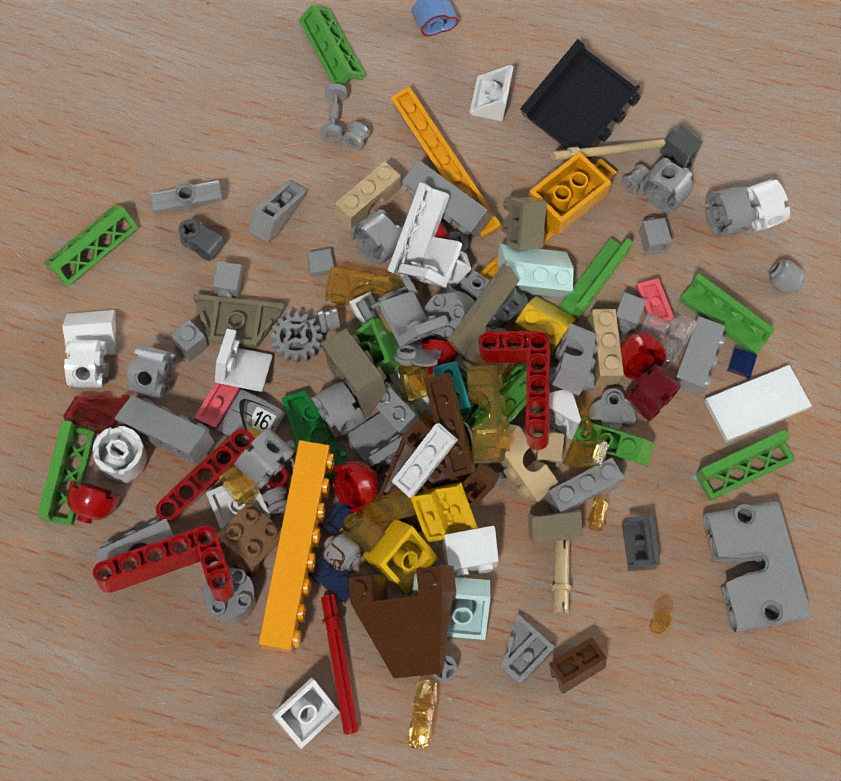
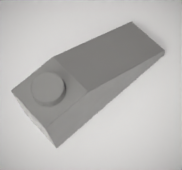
(276, 210)

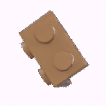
(249, 539)

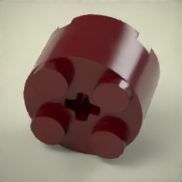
(652, 392)

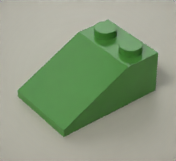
(380, 345)

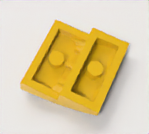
(443, 511)

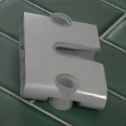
(767, 543)

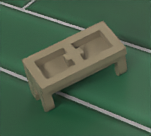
(555, 526)

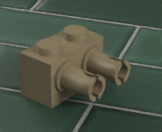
(525, 222)

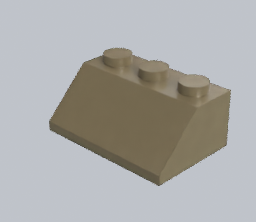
(355, 370)

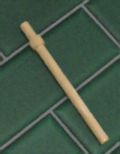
(607, 150)

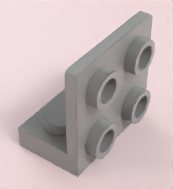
(409, 320)
(375, 442)

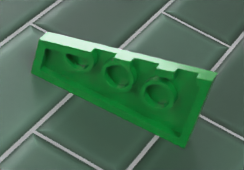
(309, 427)

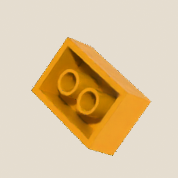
(571, 192)

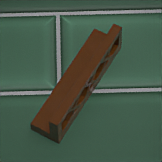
(448, 414)

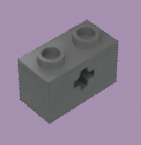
(681, 148)

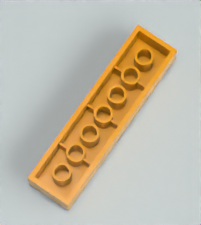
(296, 548)

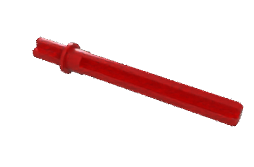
(339, 664)

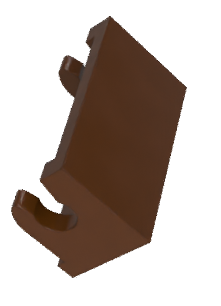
(578, 665)

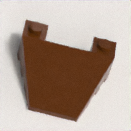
(475, 484)
(407, 629)

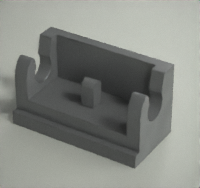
(640, 543)

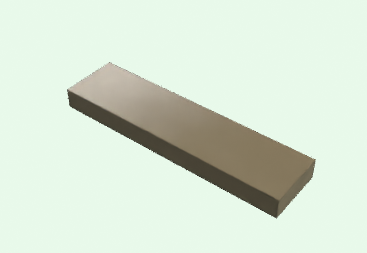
(483, 309)

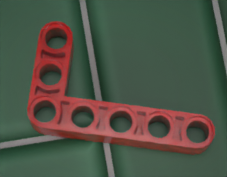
(536, 379)
(210, 463)
(171, 560)

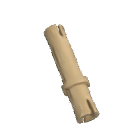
(561, 578)

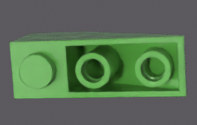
(620, 444)

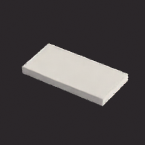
(757, 403)

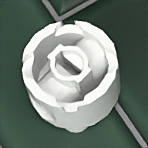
(769, 204)
(86, 364)
(120, 454)

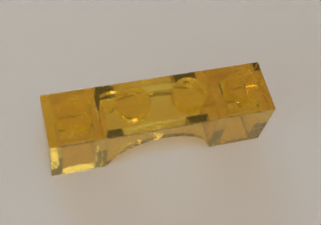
(346, 285)
(488, 438)

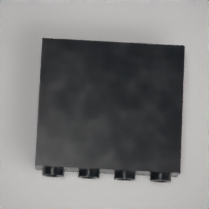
(580, 100)

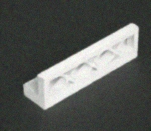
(419, 227)

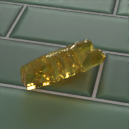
(423, 714)

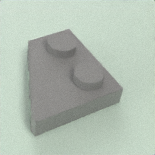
(525, 651)

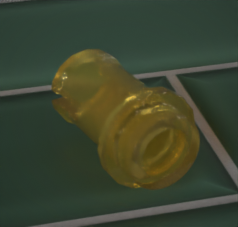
(598, 513)
(664, 618)

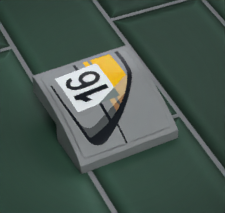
(250, 414)

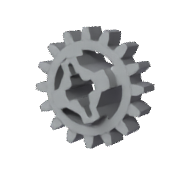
(295, 347)

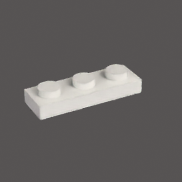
(424, 460)

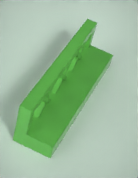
(329, 46)
(86, 237)
(595, 278)
(741, 329)
(515, 396)
(744, 456)
(58, 468)

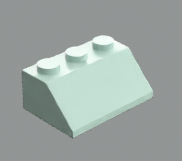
(539, 270)
(468, 609)

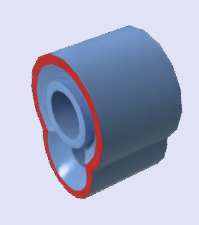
(434, 16)

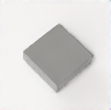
(320, 262)

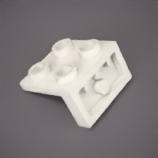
(437, 263)
(241, 366)

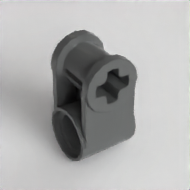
(200, 239)
(508, 309)

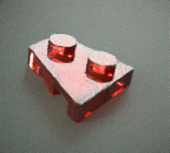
(95, 412)

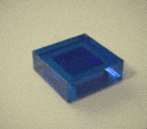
(742, 362)

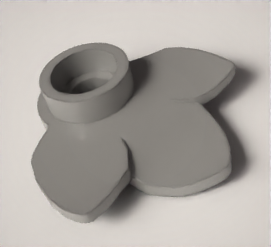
(415, 354)
(612, 415)

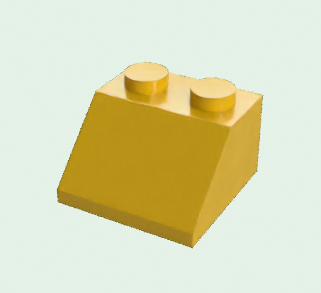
(546, 318)
(400, 555)

